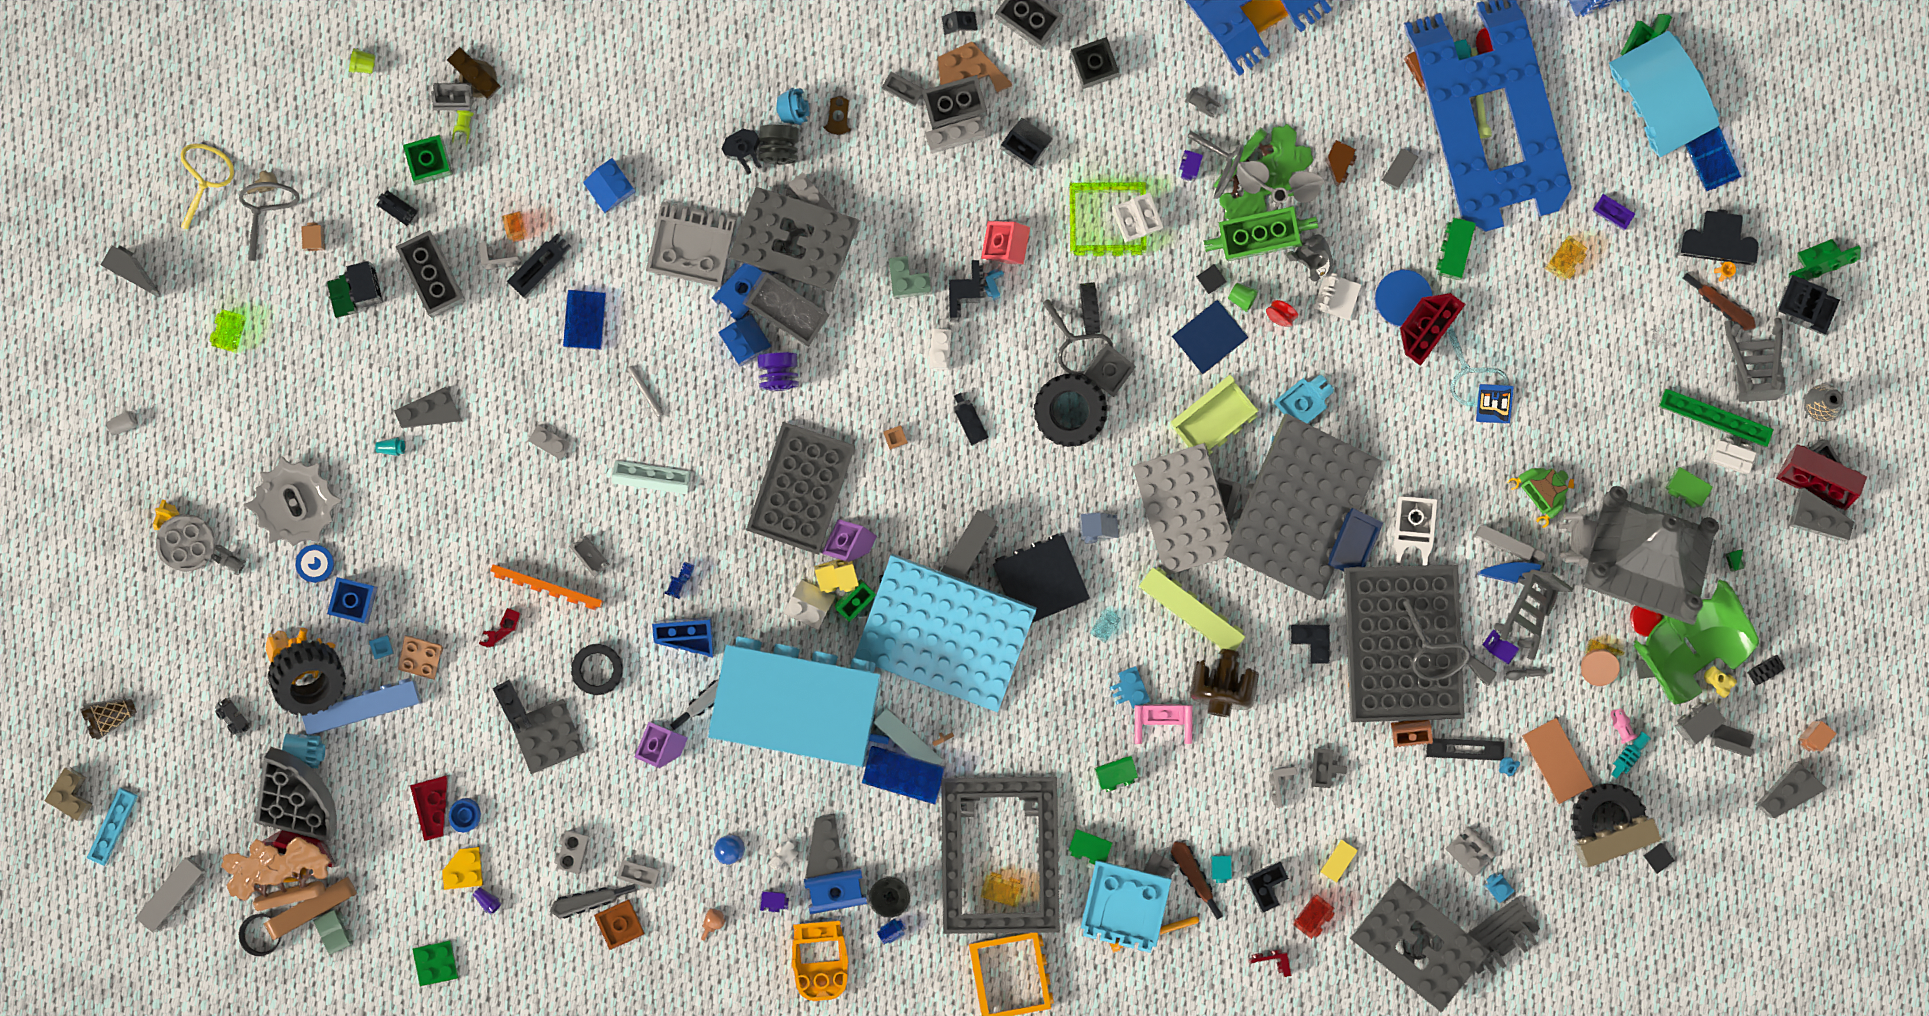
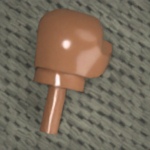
(713, 920)

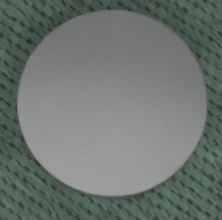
(185, 542)

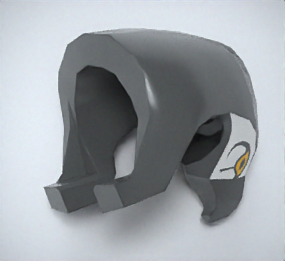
(1314, 255)

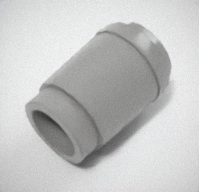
(122, 423)

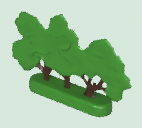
(1280, 164)

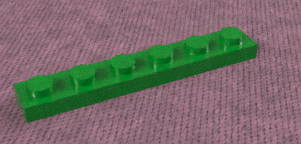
(1715, 418)

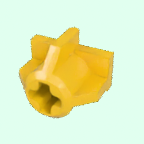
(163, 513)

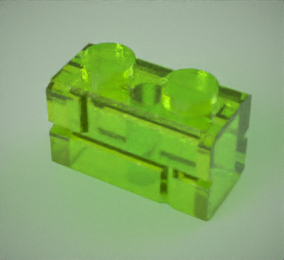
(227, 331)

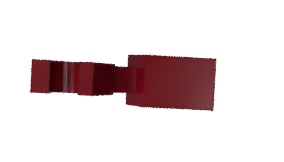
(496, 636)

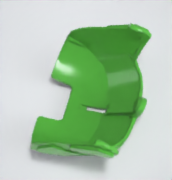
(1718, 632)

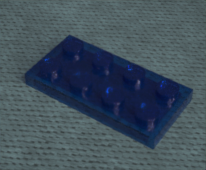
(903, 775)

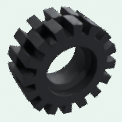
(1766, 670)

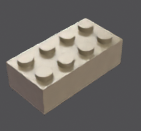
(1617, 842)

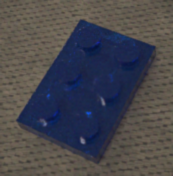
(584, 320)

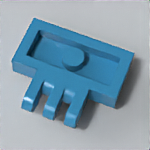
(1130, 688)

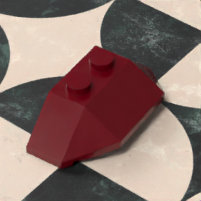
(1428, 324)
(282, 838)

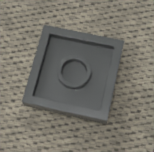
(1109, 370)

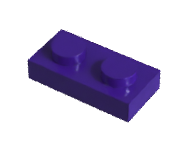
(1613, 212)

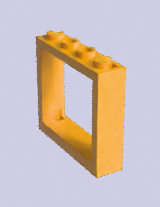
(1041, 962)

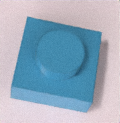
(381, 647)

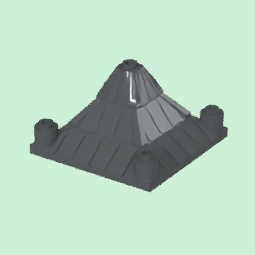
(1649, 557)

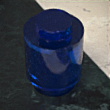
(891, 931)

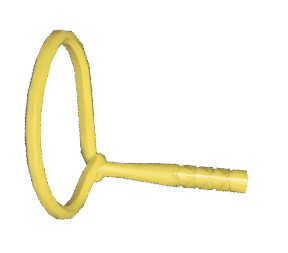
(203, 184)

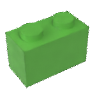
(1688, 487)

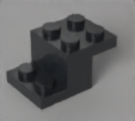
(965, 291)
(1808, 305)

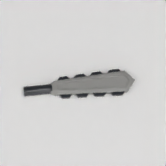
(698, 706)

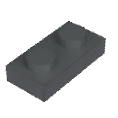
(902, 89)

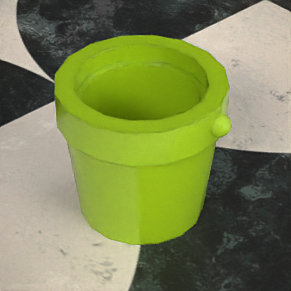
(361, 62)

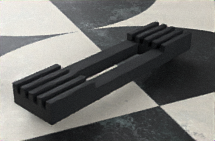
(1492, 749)

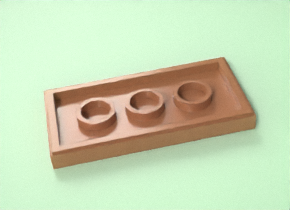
(1557, 760)

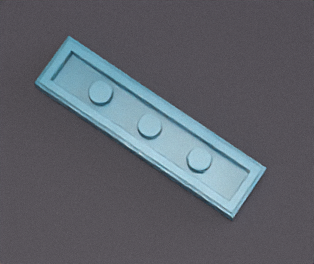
(112, 826)

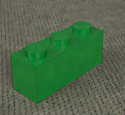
(1455, 248)

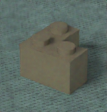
(64, 795)

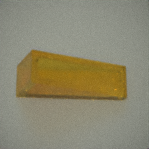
(1592, 644)

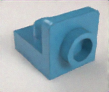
(1498, 887)

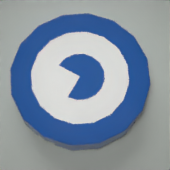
(314, 563)

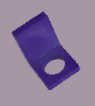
(1501, 649)

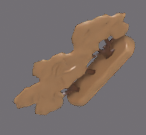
(269, 867)

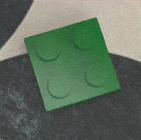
(435, 963)

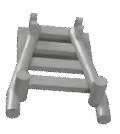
(1581, 537)

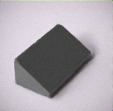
(1399, 169)

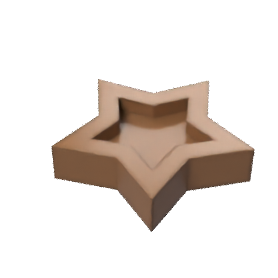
(943, 738)

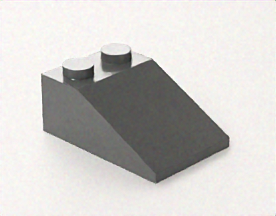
(122, 263)

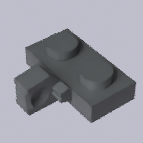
(1325, 768)

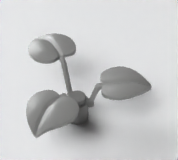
(1304, 184)

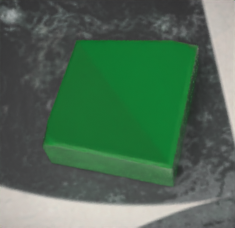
(1735, 560)

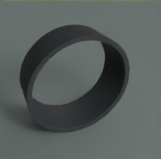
(242, 940)

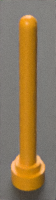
(1164, 929)

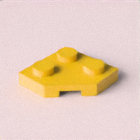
(463, 869)

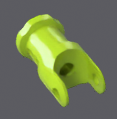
(463, 123)

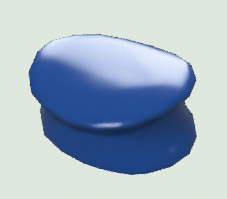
(464, 815)

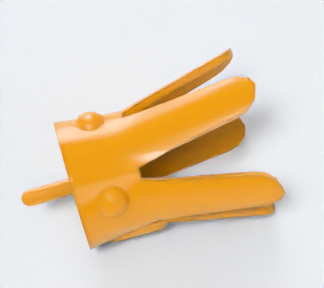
(1727, 270)

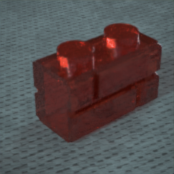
(1314, 916)

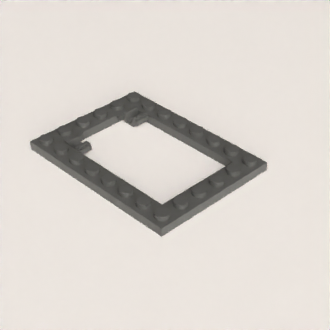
(1031, 790)

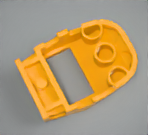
(821, 979)

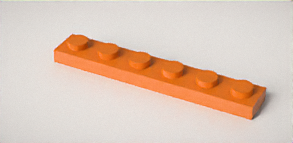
(538, 585)

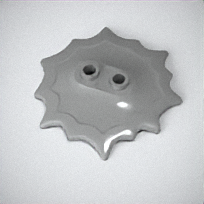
(278, 511)

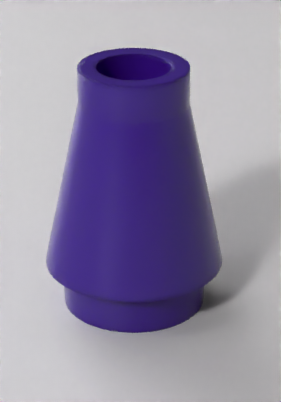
(487, 901)

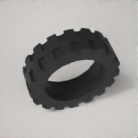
(1090, 307)
(577, 674)

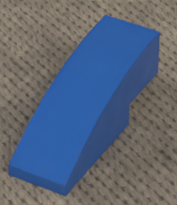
(1509, 571)

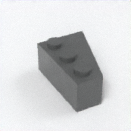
(1818, 517)
(1790, 791)

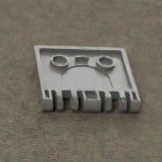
(690, 248)

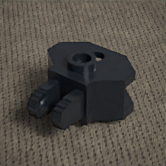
(742, 150)

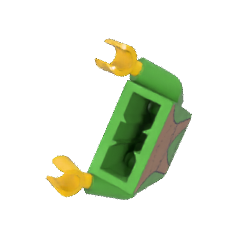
(1545, 489)

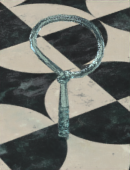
(1466, 368)

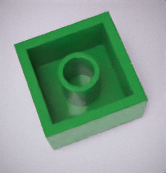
(427, 159)

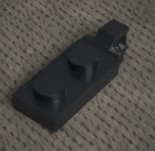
(969, 420)

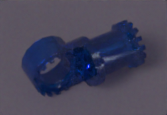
(677, 583)

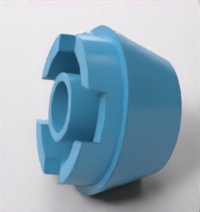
(792, 107)

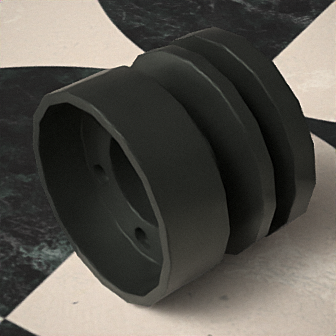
(778, 141)
(899, 892)

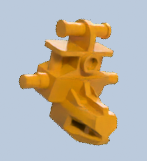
(279, 640)

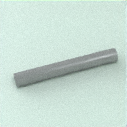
(645, 391)

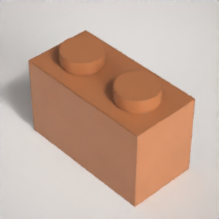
(1816, 736)

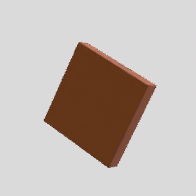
(619, 924)

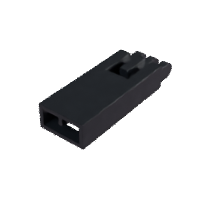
(534, 271)

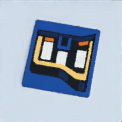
(1494, 403)

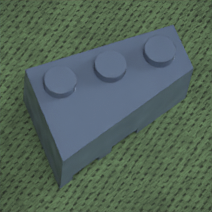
(1098, 526)

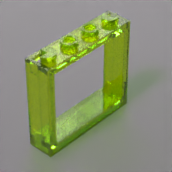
(1103, 187)

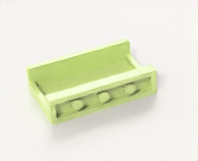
(1215, 416)

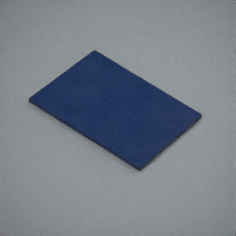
(1209, 337)

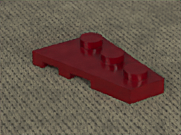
(431, 806)

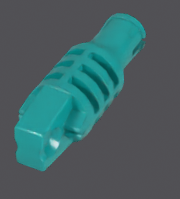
(1630, 755)

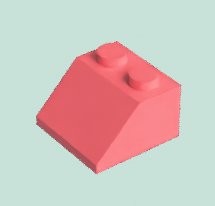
(1005, 242)

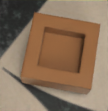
(895, 437)

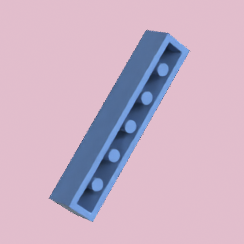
(363, 707)

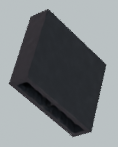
(1042, 577)

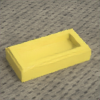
(1338, 861)

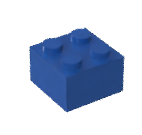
(352, 600)

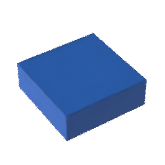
(879, 739)

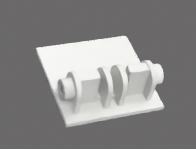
(1337, 296)

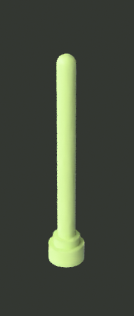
(1483, 128)

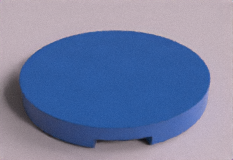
(1399, 295)

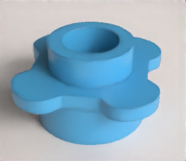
(1508, 766)

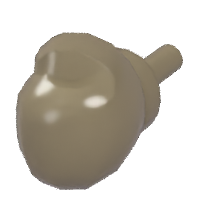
(264, 176)

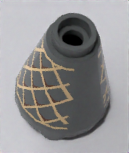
(1823, 403)

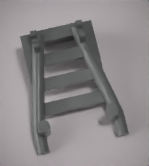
(1746, 389)
(1550, 587)

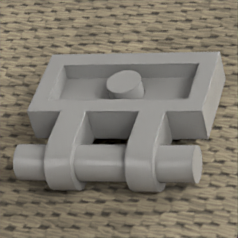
(1466, 855)

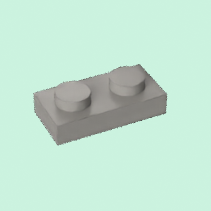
(549, 442)
(638, 874)

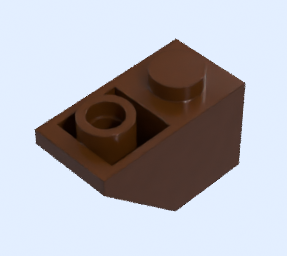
(1338, 161)

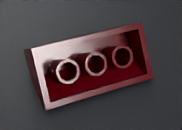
(1822, 477)

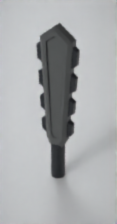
(578, 903)

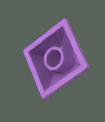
(848, 541)
(660, 745)

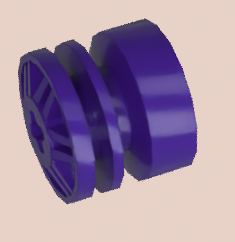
(778, 371)

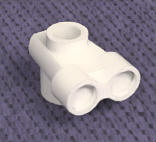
(785, 853)

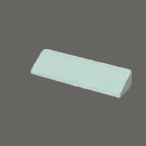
(651, 477)
(905, 738)

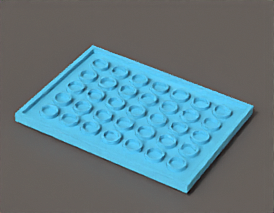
(945, 632)

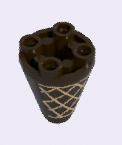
(107, 715)

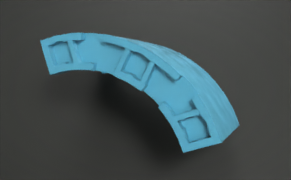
(1666, 92)

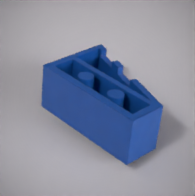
(685, 634)

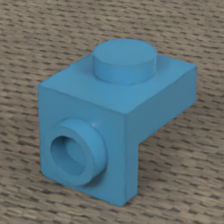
(991, 288)

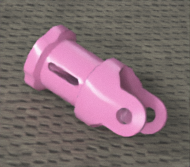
(1622, 724)

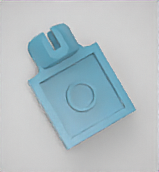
(1305, 399)

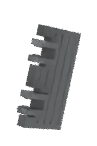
(1500, 928)

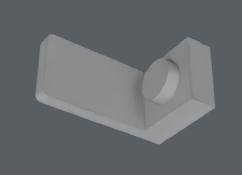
(487, 252)
(1285, 774)

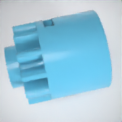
(305, 747)

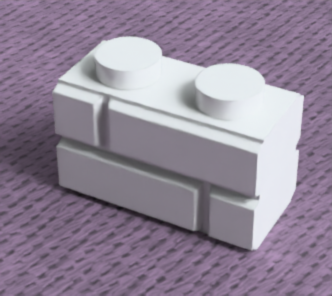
(940, 349)
(1733, 456)

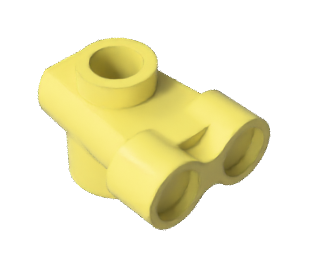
(1720, 681)

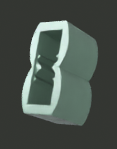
(333, 931)

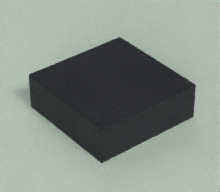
(1211, 279)
(1659, 858)

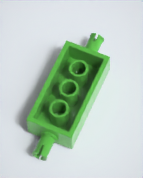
(1260, 234)

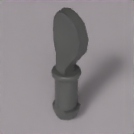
(1518, 674)

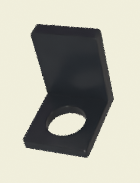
(960, 21)

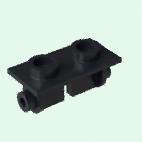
(396, 207)
(235, 724)

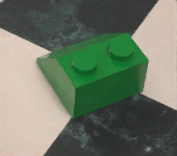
(1115, 773)

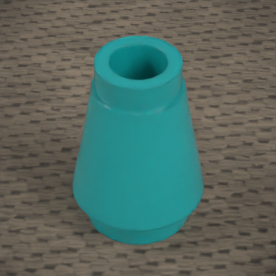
(391, 446)

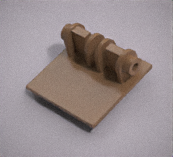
(420, 657)

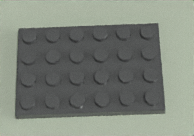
(800, 488)

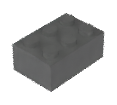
(1030, 19)
(954, 102)

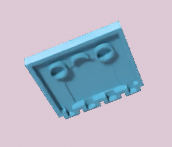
(1125, 906)

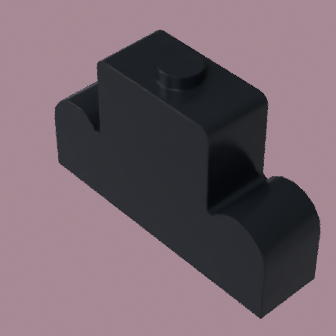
(1719, 240)

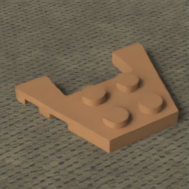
(968, 62)

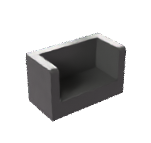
(1229, 492)

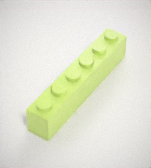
(1191, 611)

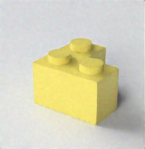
(836, 574)

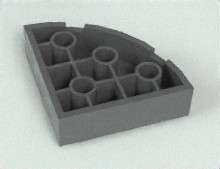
(294, 797)

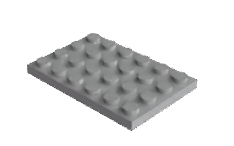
(1184, 508)

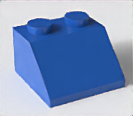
(608, 185)
(744, 339)

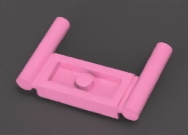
(1163, 715)

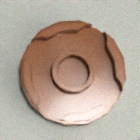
(1600, 667)

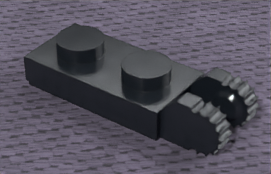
(511, 704)

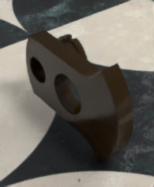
(838, 127)

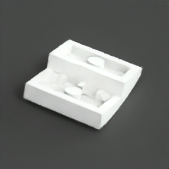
(1137, 217)

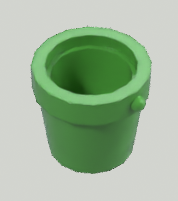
(1243, 296)

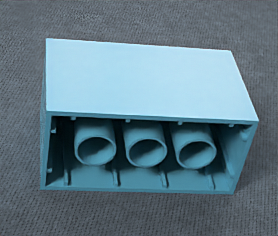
(795, 702)

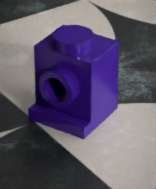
(1190, 165)
(774, 901)

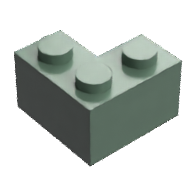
(903, 283)

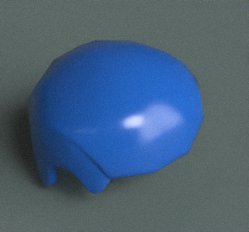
(729, 849)

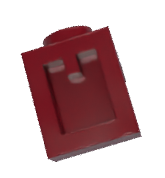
(1283, 964)

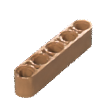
(310, 909)

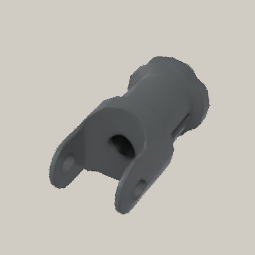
(1201, 101)
(228, 560)

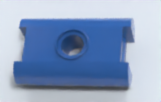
(729, 292)
(822, 898)

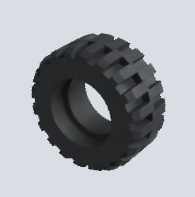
(1044, 410)
(300, 659)
(1598, 795)

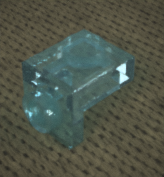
(1105, 625)

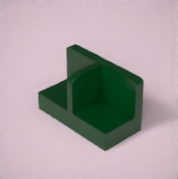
(340, 297)

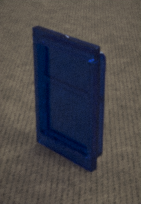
(1712, 159)

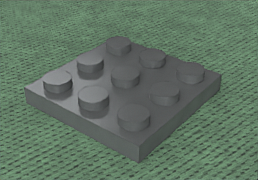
(549, 738)

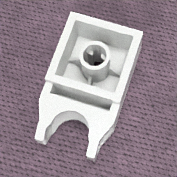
(1414, 533)

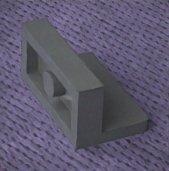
(1733, 740)

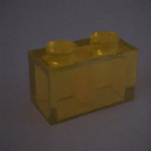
(1566, 258)
(1002, 890)

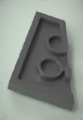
(429, 410)
(825, 848)

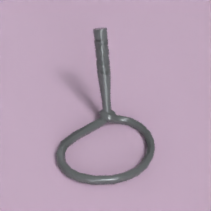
(1226, 177)
(257, 210)
(1070, 336)
(1427, 645)

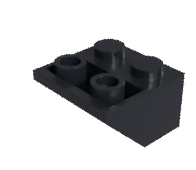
(1026, 143)

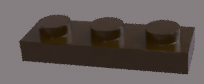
(473, 73)

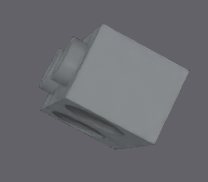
(577, 853)

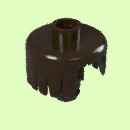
(1222, 688)

